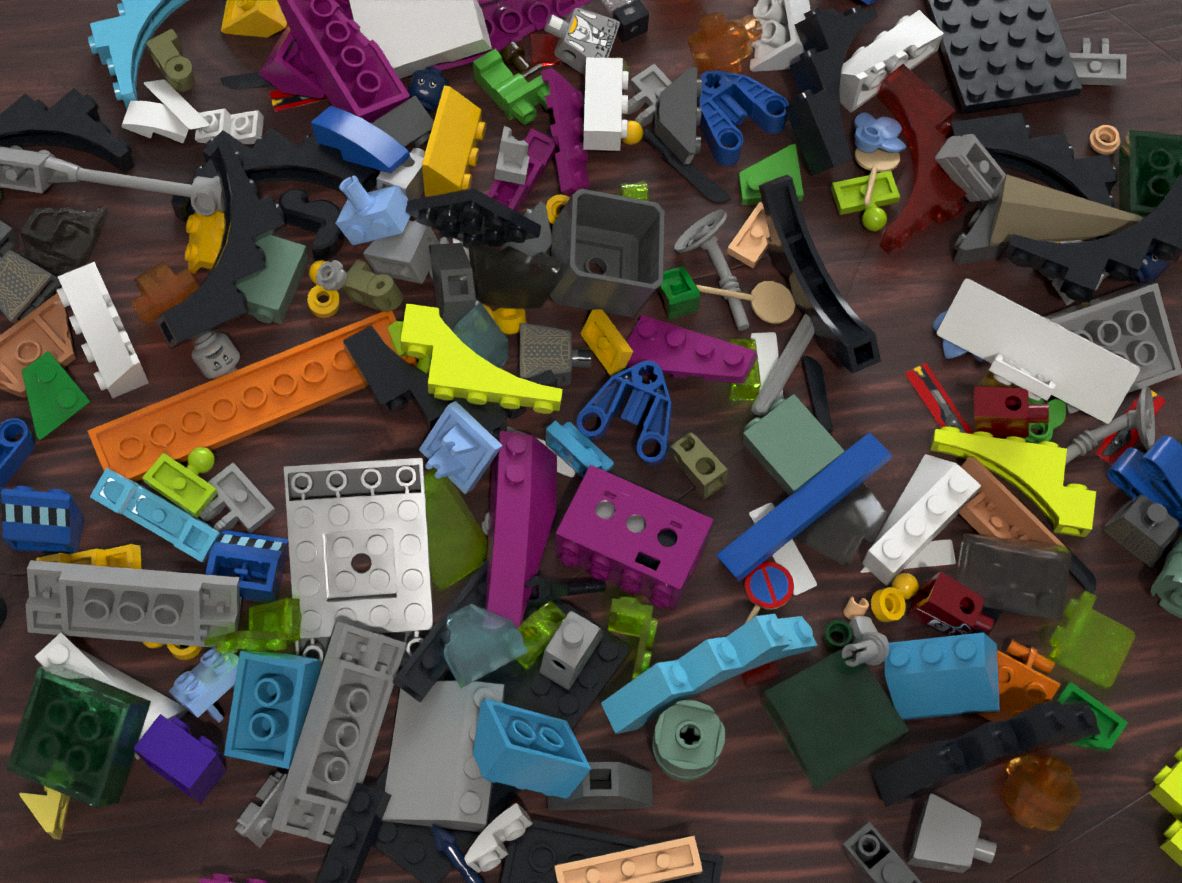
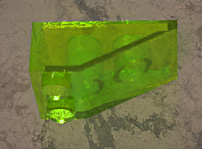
(454, 536)

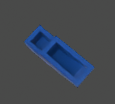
(358, 140)

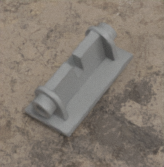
(257, 821)

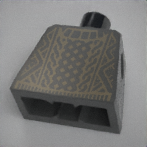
(23, 286)
(548, 349)
(1143, 529)

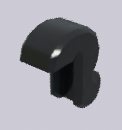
(314, 216)

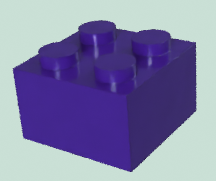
(180, 758)

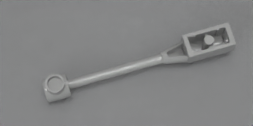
(38, 170)

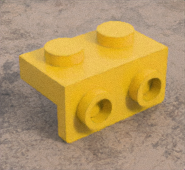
(204, 240)

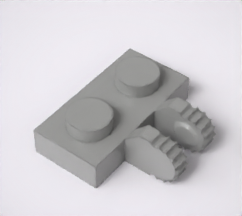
(1099, 68)
(648, 86)
(242, 500)

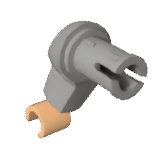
(868, 643)

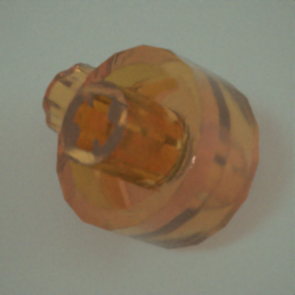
(723, 43)
(161, 291)
(1040, 791)

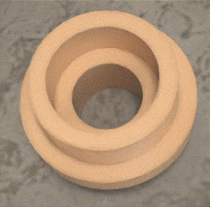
(1105, 133)

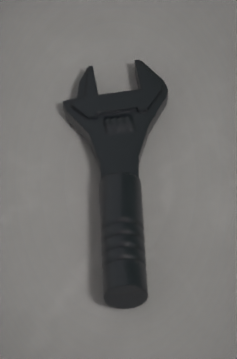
(549, 591)

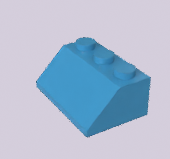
(943, 676)
(270, 706)
(528, 750)

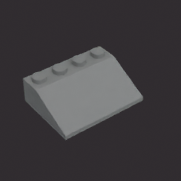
(1129, 325)
(433, 760)

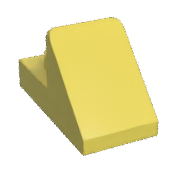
(48, 810)

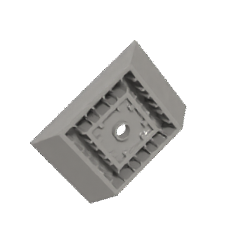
(351, 511)

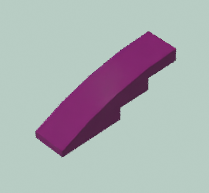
(540, 151)

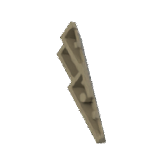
(1052, 215)

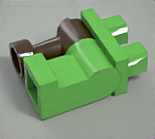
(512, 93)

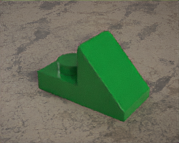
(679, 293)

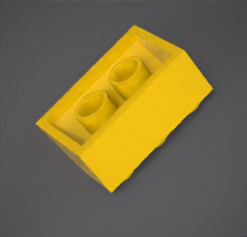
(253, 18)
(452, 144)

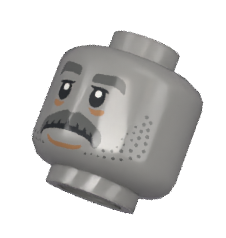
(215, 355)

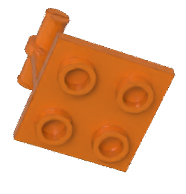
(1020, 684)

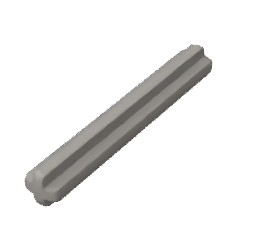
(784, 367)

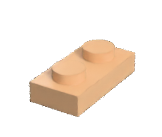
(751, 239)

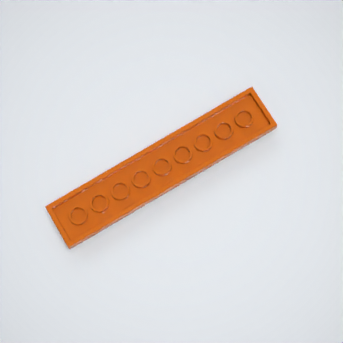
(236, 402)

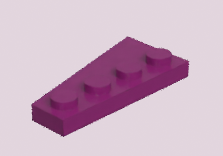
(567, 131)
(689, 352)

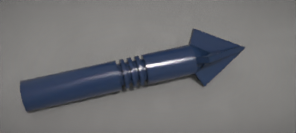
(446, 842)

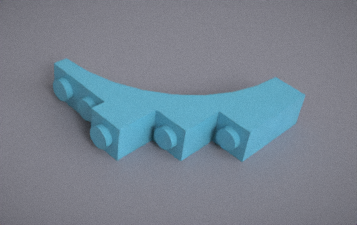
(123, 40)
(708, 664)

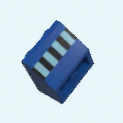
(41, 520)
(253, 559)

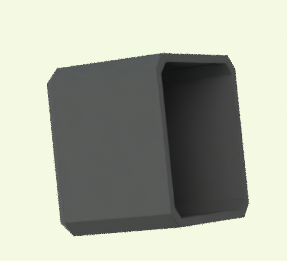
(618, 236)

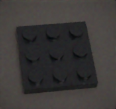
(472, 217)

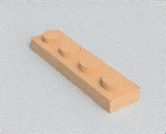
(639, 865)

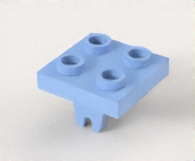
(459, 448)
(206, 683)

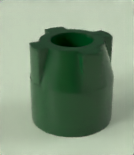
(838, 628)

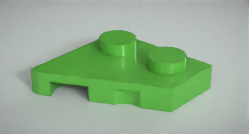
(768, 169)

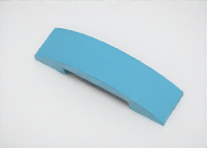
(155, 514)

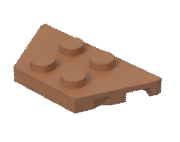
(30, 338)

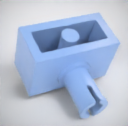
(372, 213)

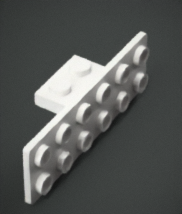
(1037, 352)

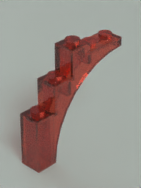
(925, 123)

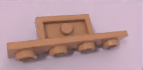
(998, 512)

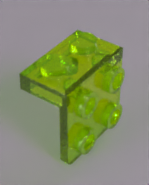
(634, 619)
(270, 628)
(1090, 642)

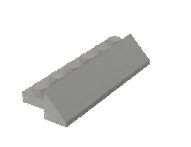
(130, 603)
(338, 732)

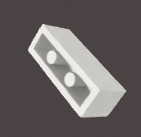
(605, 104)

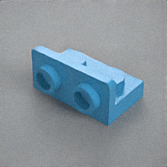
(576, 448)

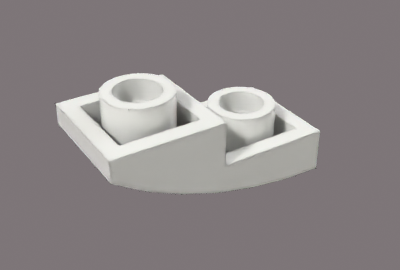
(151, 117)
(243, 126)
(489, 845)

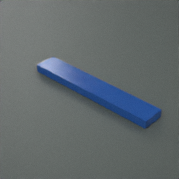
(804, 506)

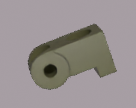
(165, 54)
(372, 289)
(699, 465)

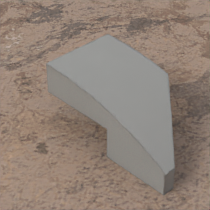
(512, 159)

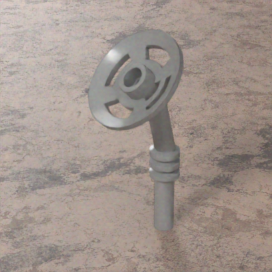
(705, 237)
(1141, 419)

